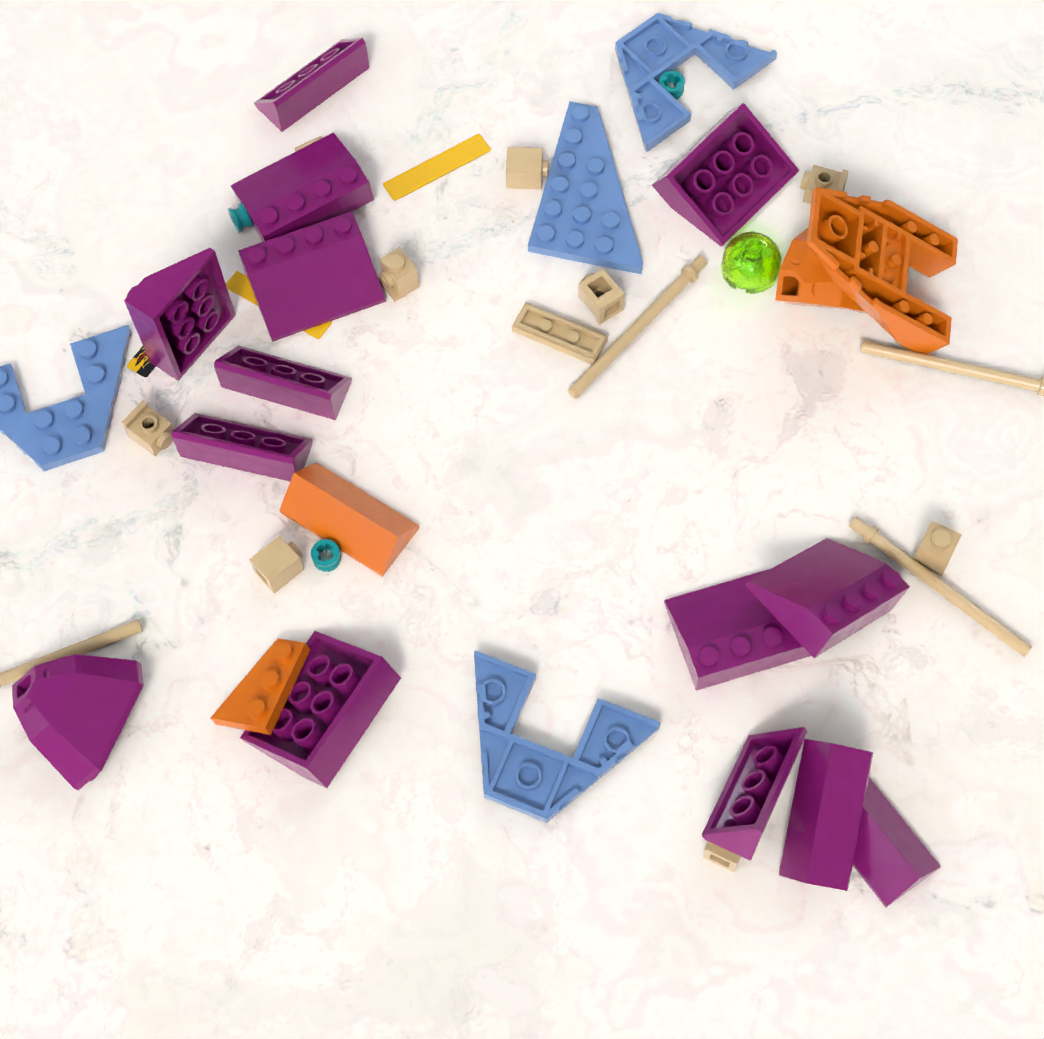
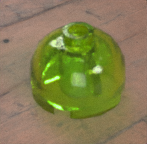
(751, 262)

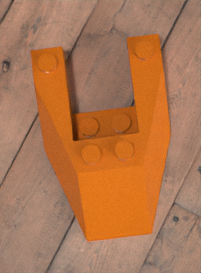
(868, 255)

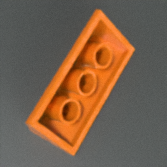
(347, 516)

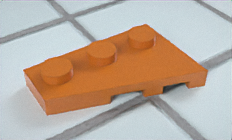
(264, 690)

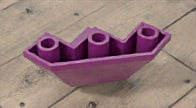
(77, 710)

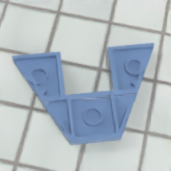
(661, 47)
(74, 426)
(534, 776)

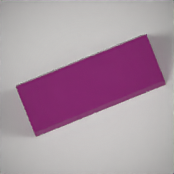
(314, 83)
(282, 381)
(241, 446)
(753, 790)
(826, 814)
(888, 850)

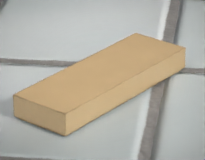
(559, 333)

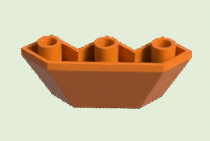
(807, 283)

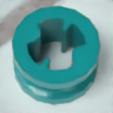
(675, 78)
(240, 217)
(324, 545)

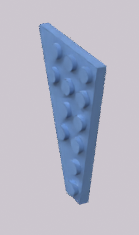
(583, 202)

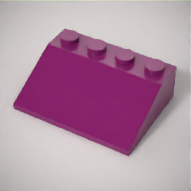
(726, 175)
(304, 189)
(312, 276)
(181, 311)
(828, 593)
(729, 633)
(327, 709)

